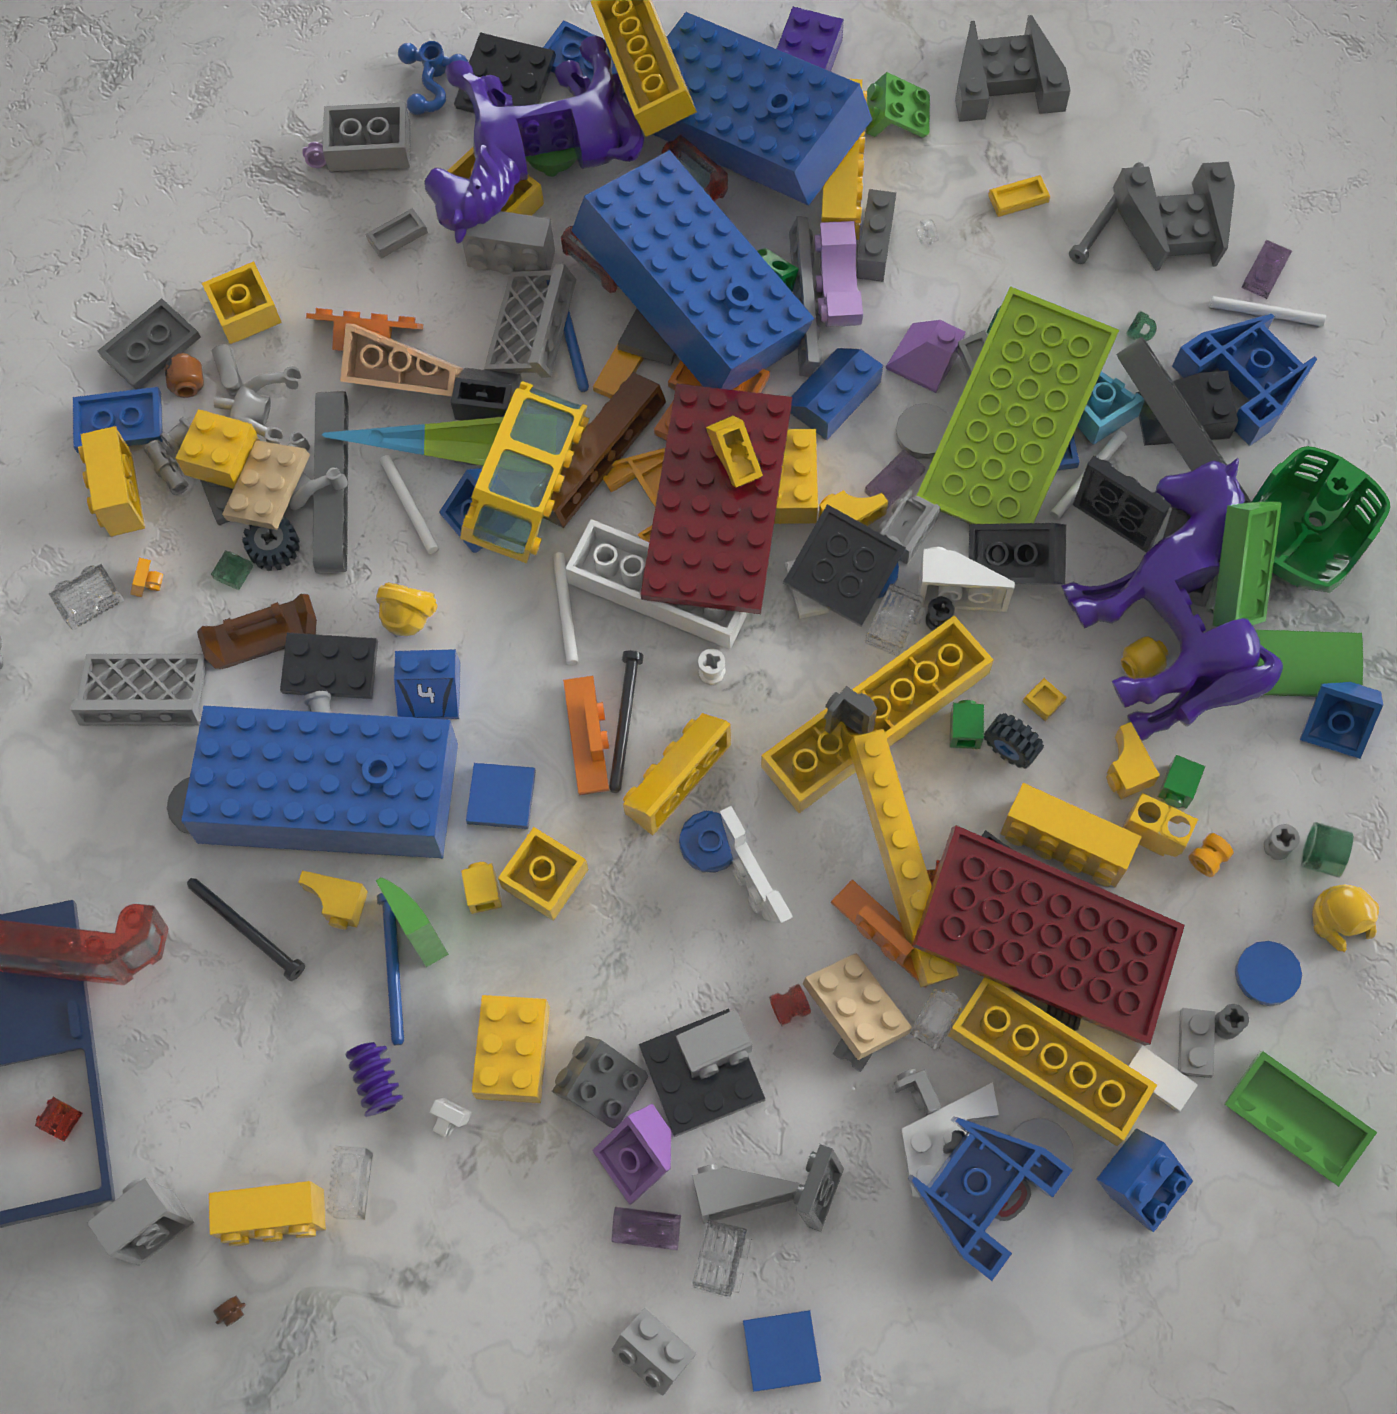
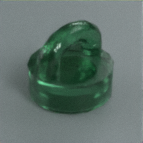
(1137, 325)

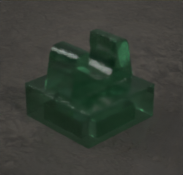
(232, 570)

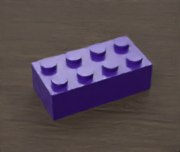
(812, 37)

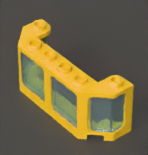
(523, 472)

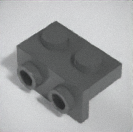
(852, 709)

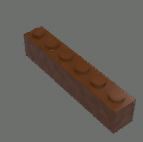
(605, 442)

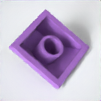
(927, 353)
(637, 1152)

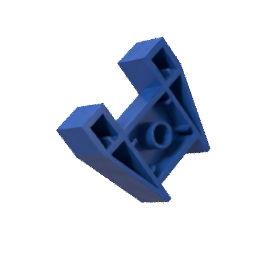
(1255, 364)
(977, 1185)

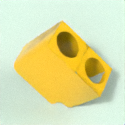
(1150, 839)

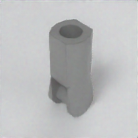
(227, 368)

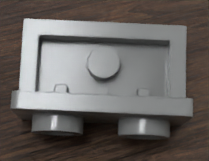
(652, 1351)

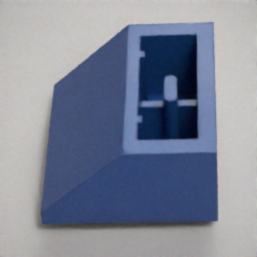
(1145, 1179)

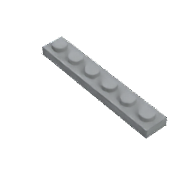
(800, 239)

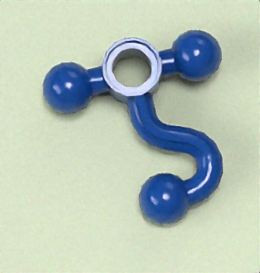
(408, 54)

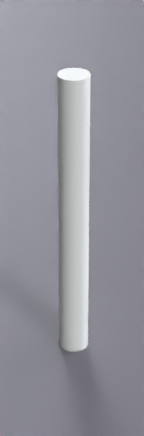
(1262, 310)
(1105, 454)
(409, 504)
(565, 609)

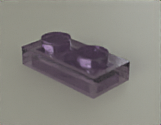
(1266, 269)
(896, 477)
(646, 1228)

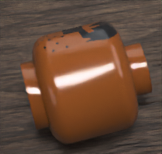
(184, 375)

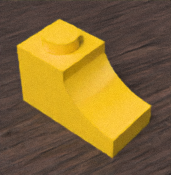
(734, 450)
(861, 509)
(1134, 767)
(340, 898)

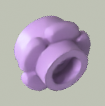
(314, 155)

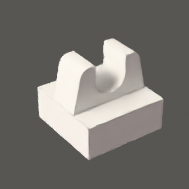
(448, 1115)

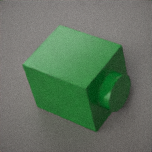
(966, 725)
(1181, 782)

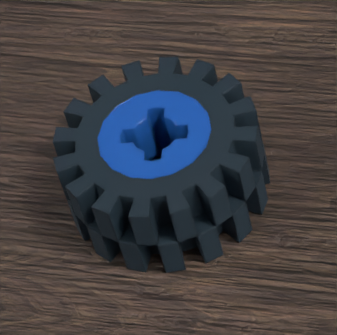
(1013, 740)

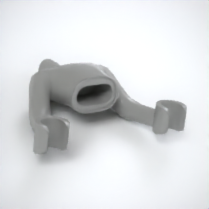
(254, 408)
(305, 486)

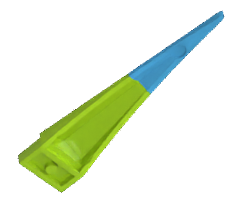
(456, 440)

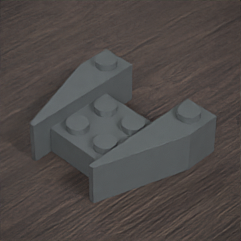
(1010, 67)
(1178, 222)

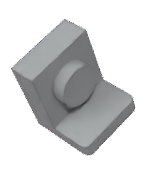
(923, 1095)

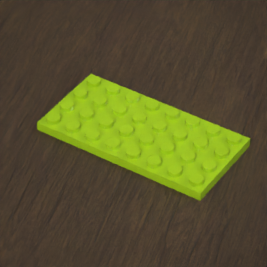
(1017, 412)

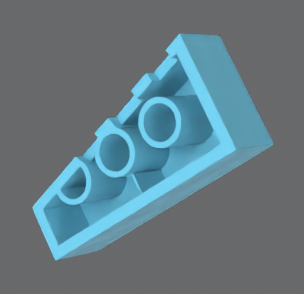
(1108, 408)

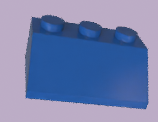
(836, 390)

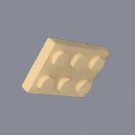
(266, 484)
(857, 1006)

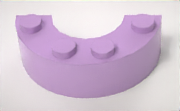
(837, 279)

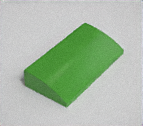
(1246, 562)
(1313, 659)
(413, 922)
(1300, 1118)

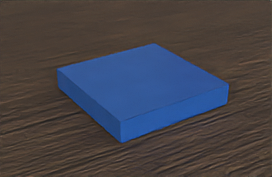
(500, 796)
(781, 1351)

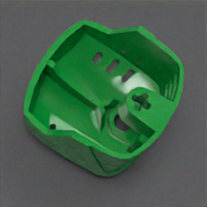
(1345, 533)

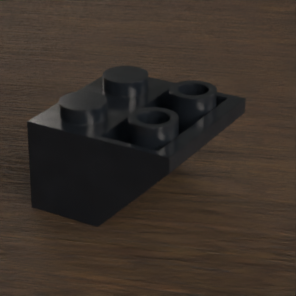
(483, 393)

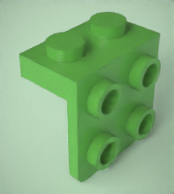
(898, 103)

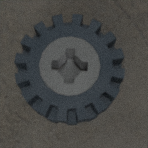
(274, 552)

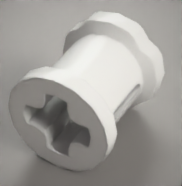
(717, 659)

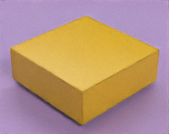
(1044, 699)

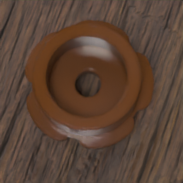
(229, 1311)

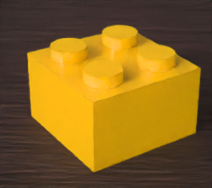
(242, 302)
(216, 448)
(543, 873)

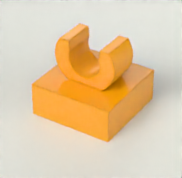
(145, 578)

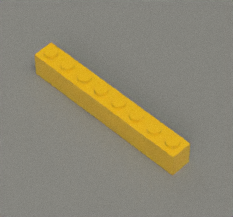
(897, 845)

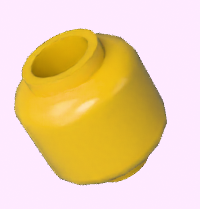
(1144, 658)

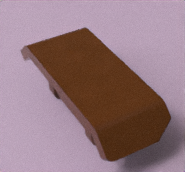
(256, 632)

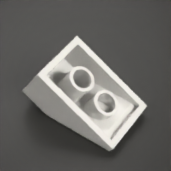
(962, 581)

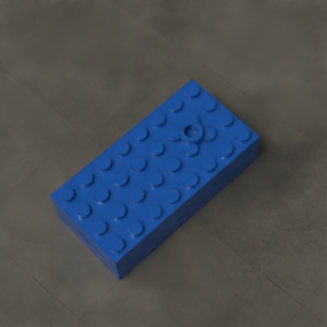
(764, 109)
(691, 273)
(321, 781)

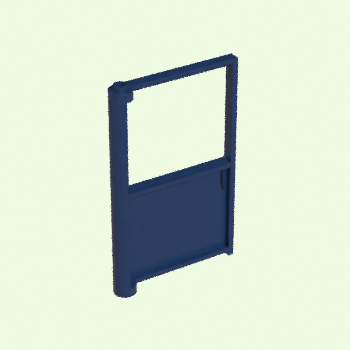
(42, 1020)

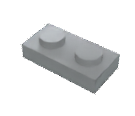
(1196, 1042)

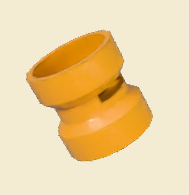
(1211, 855)

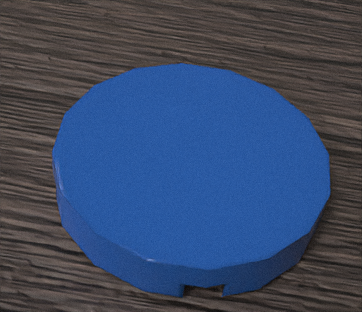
(705, 842)
(1268, 973)

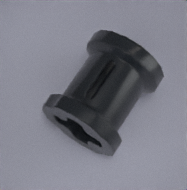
(934, 608)

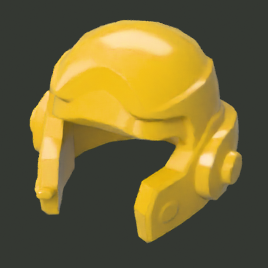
(404, 609)
(1344, 910)

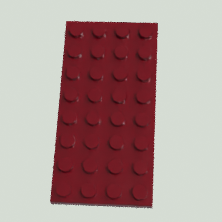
(706, 534)
(1049, 935)

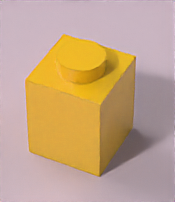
(481, 887)

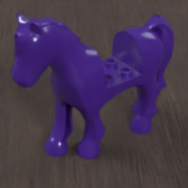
(591, 122)
(1214, 665)

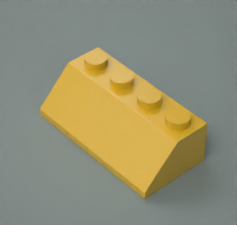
(677, 772)

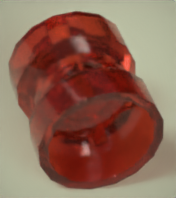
(790, 1004)

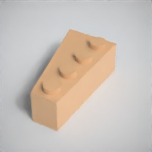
(390, 364)

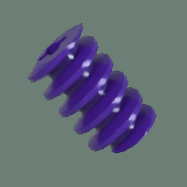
(373, 1078)

